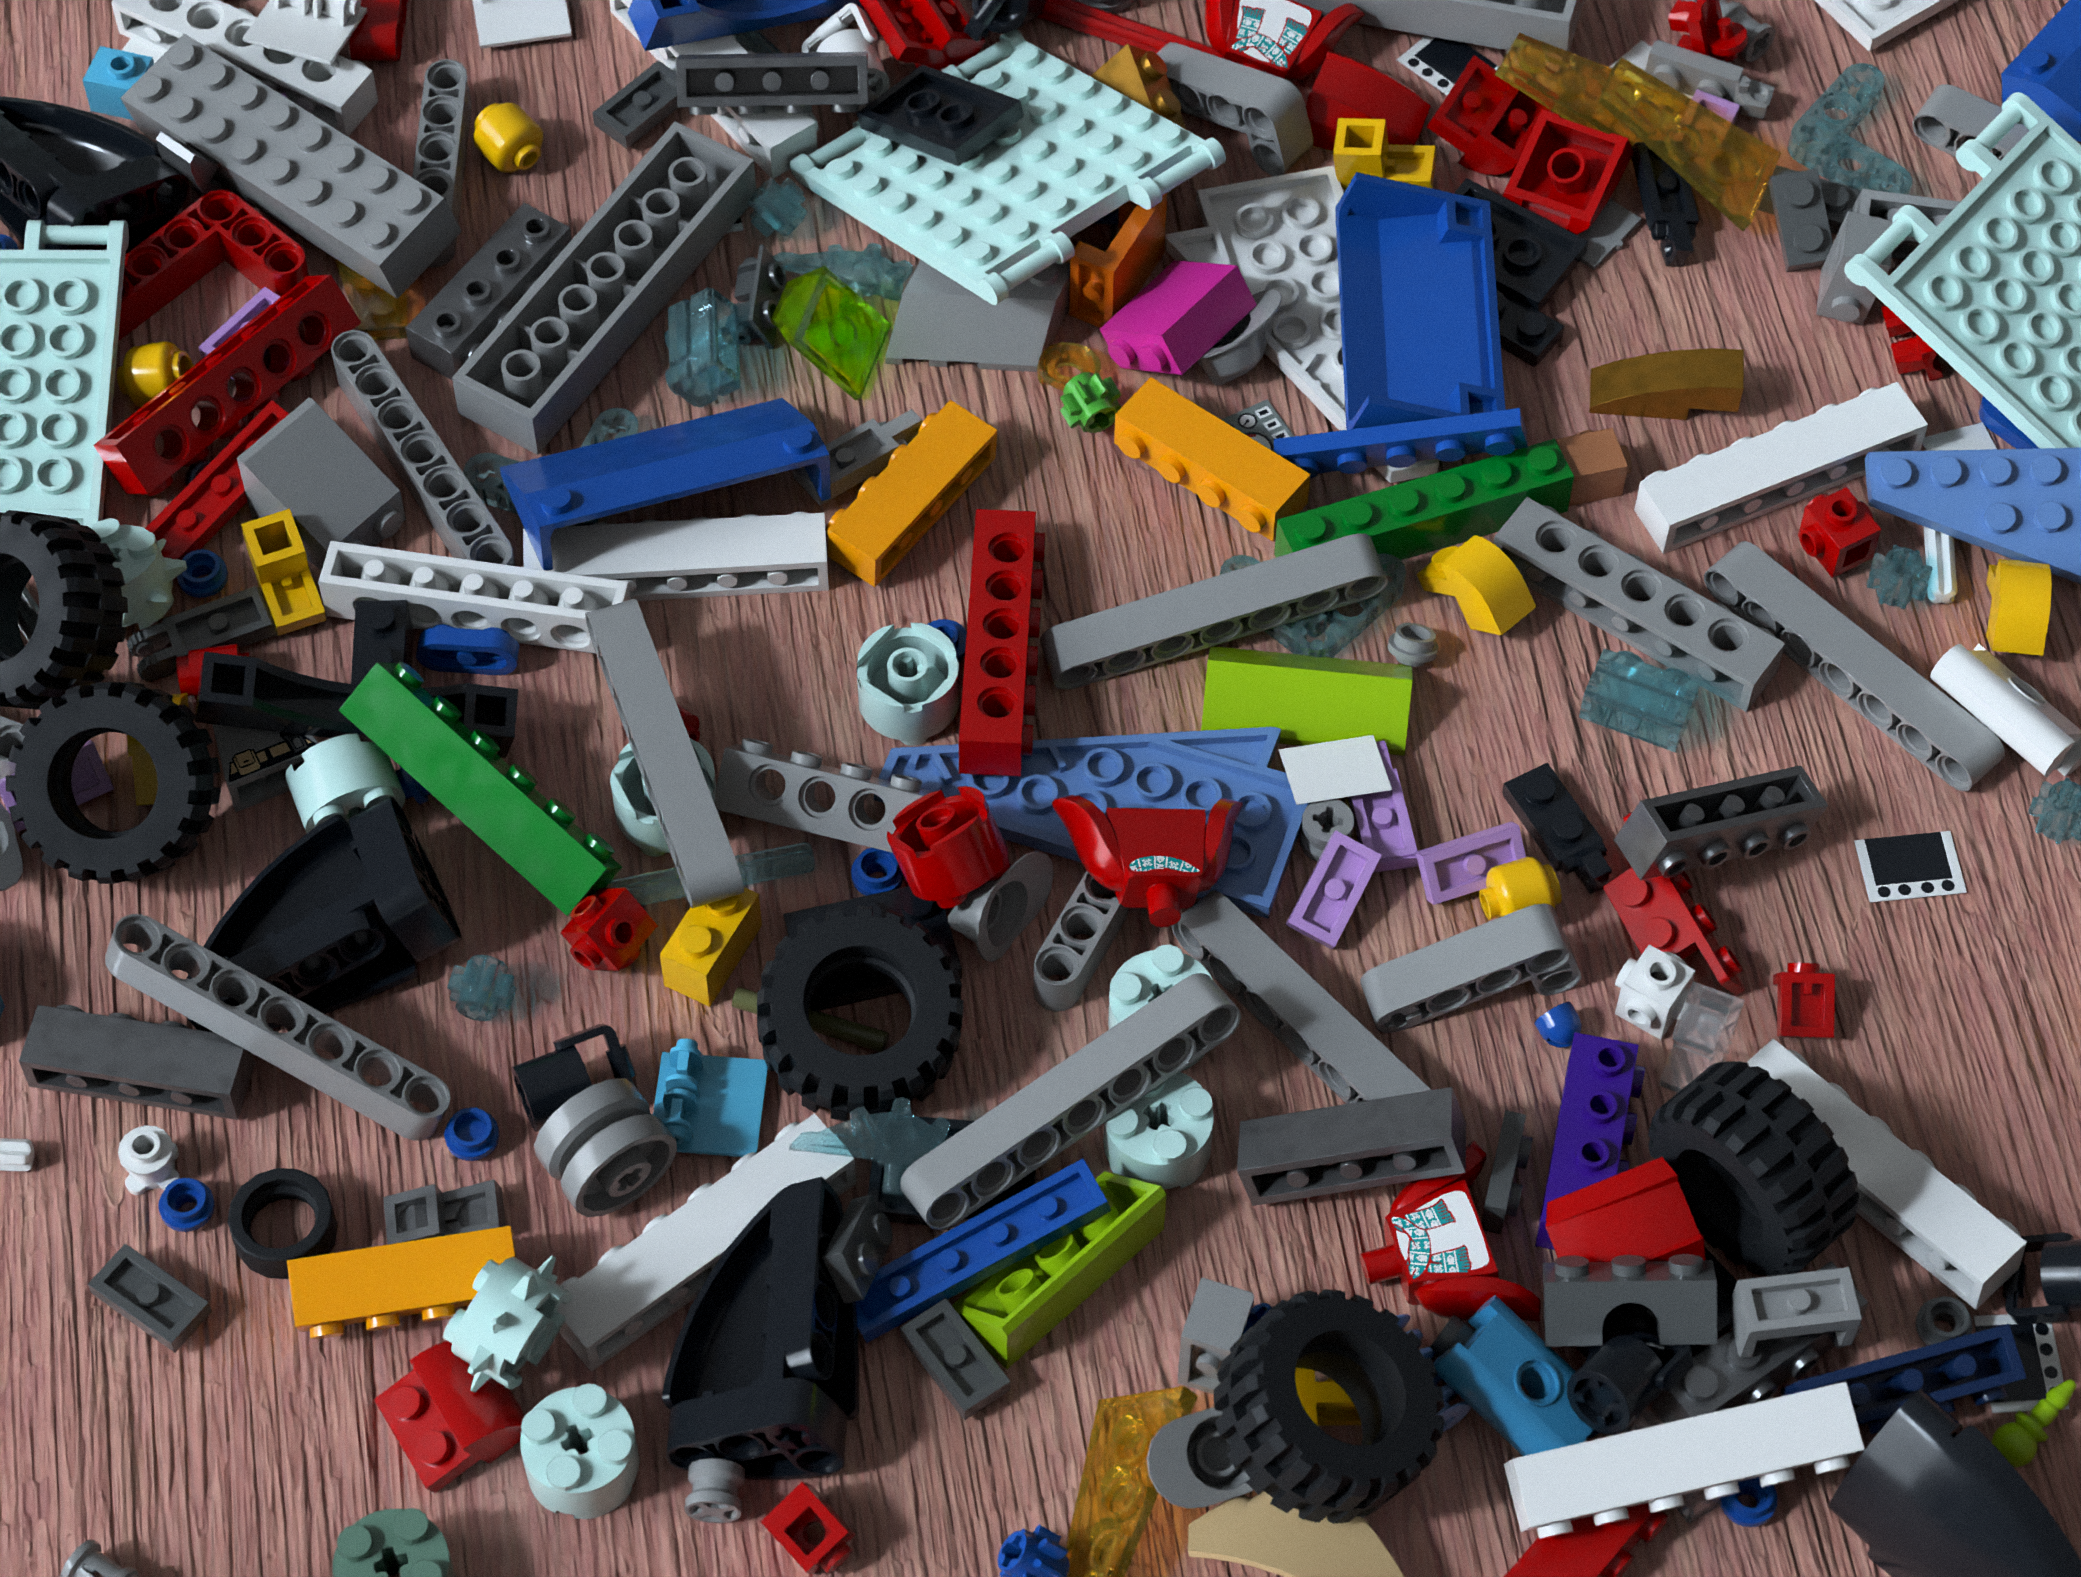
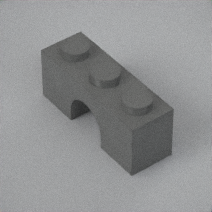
(1583, 1293)

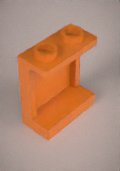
(1108, 280)

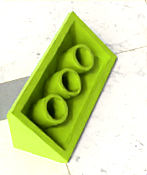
(1307, 696)
(1037, 1292)

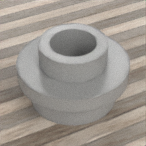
(1413, 644)

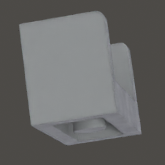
(1794, 1307)
(1211, 1329)

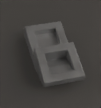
(190, 163)
(431, 1214)

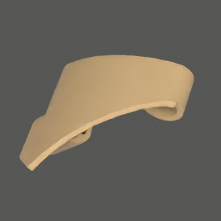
(1286, 1545)

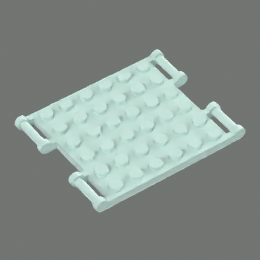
(1025, 191)
(2000, 275)
(58, 367)

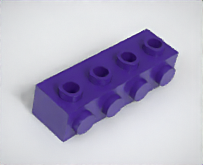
(1592, 1118)

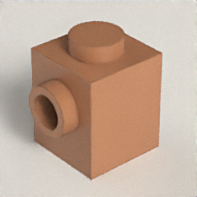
(1597, 465)

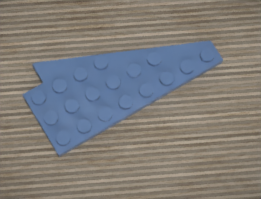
(1994, 498)
(1139, 772)

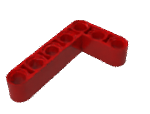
(198, 241)

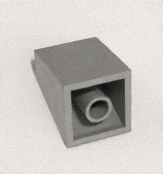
(323, 480)

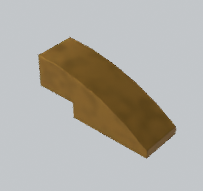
(1669, 383)

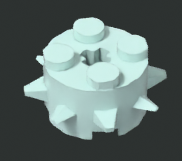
(144, 570)
(508, 1320)

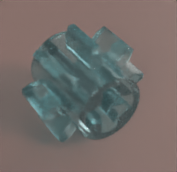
(777, 207)
(1899, 576)
(2058, 810)
(481, 987)

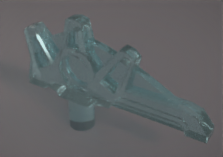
(863, 271)
(887, 1138)

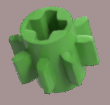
(1090, 402)

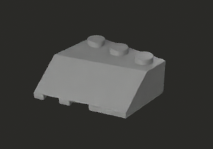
(950, 323)

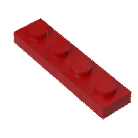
(213, 494)

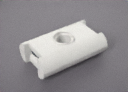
(2010, 708)

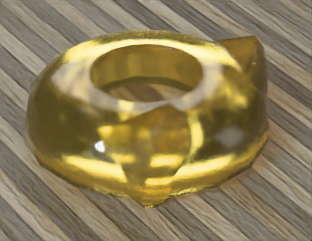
(1065, 355)

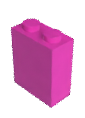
(1178, 317)

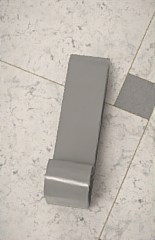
(1243, 100)
(1472, 967)

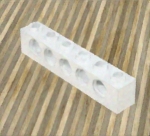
(334, 93)
(468, 594)

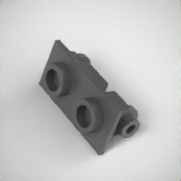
(762, 284)

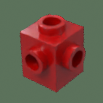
(1839, 531)
(608, 930)

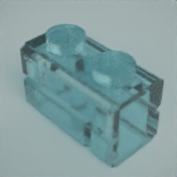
(703, 347)
(1640, 699)

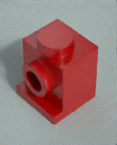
(790, 1523)

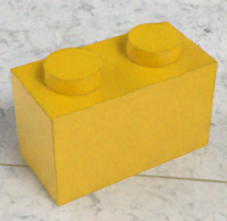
(710, 945)

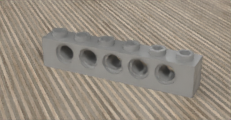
(1645, 624)

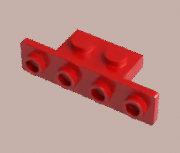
(1665, 917)

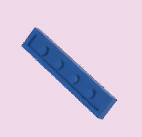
(1406, 442)
(980, 1248)

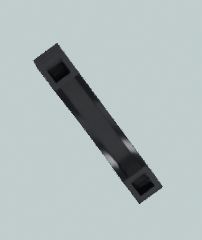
(271, 698)

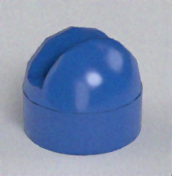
(1559, 1025)

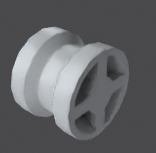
(1329, 812)
(715, 1490)

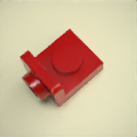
(1805, 1002)

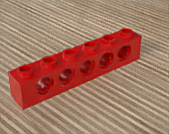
(131, 447)
(998, 643)

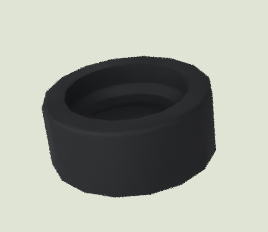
(269, 1188)

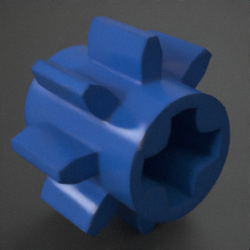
(1033, 1554)

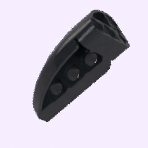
(81, 171)
(340, 913)
(1948, 1503)

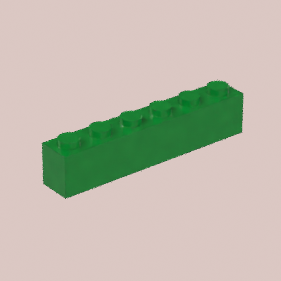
(1438, 507)
(480, 786)

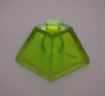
(832, 328)

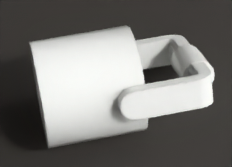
(834, 38)

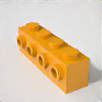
(1210, 458)
(911, 492)
(392, 1281)

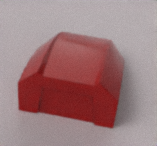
(1362, 92)
(1568, 171)
(1626, 1215)

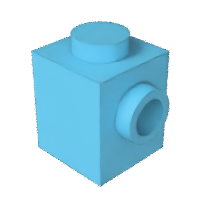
(110, 77)

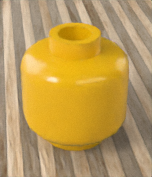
(508, 137)
(151, 369)
(1519, 886)

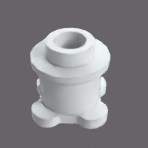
(148, 1158)

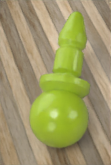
(2019, 1439)

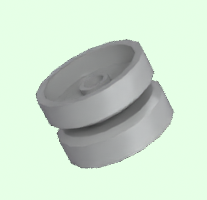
(605, 1147)

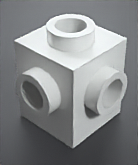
(1653, 990)

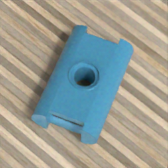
(1490, 1376)

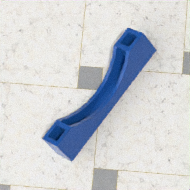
(687, 21)

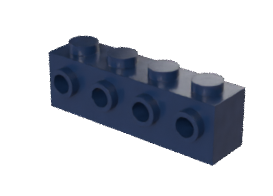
(1947, 1371)

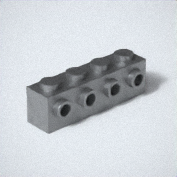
(772, 80)
(485, 290)
(1720, 823)
(136, 1061)
(1356, 1142)
(1726, 1381)

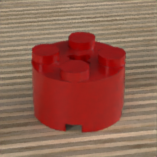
(948, 846)

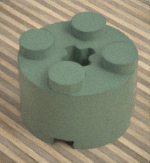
(392, 1544)

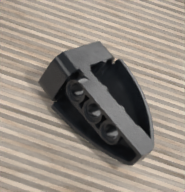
(769, 1349)

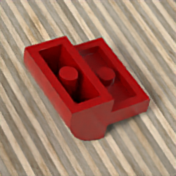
(924, 31)
(1486, 119)
(444, 1422)

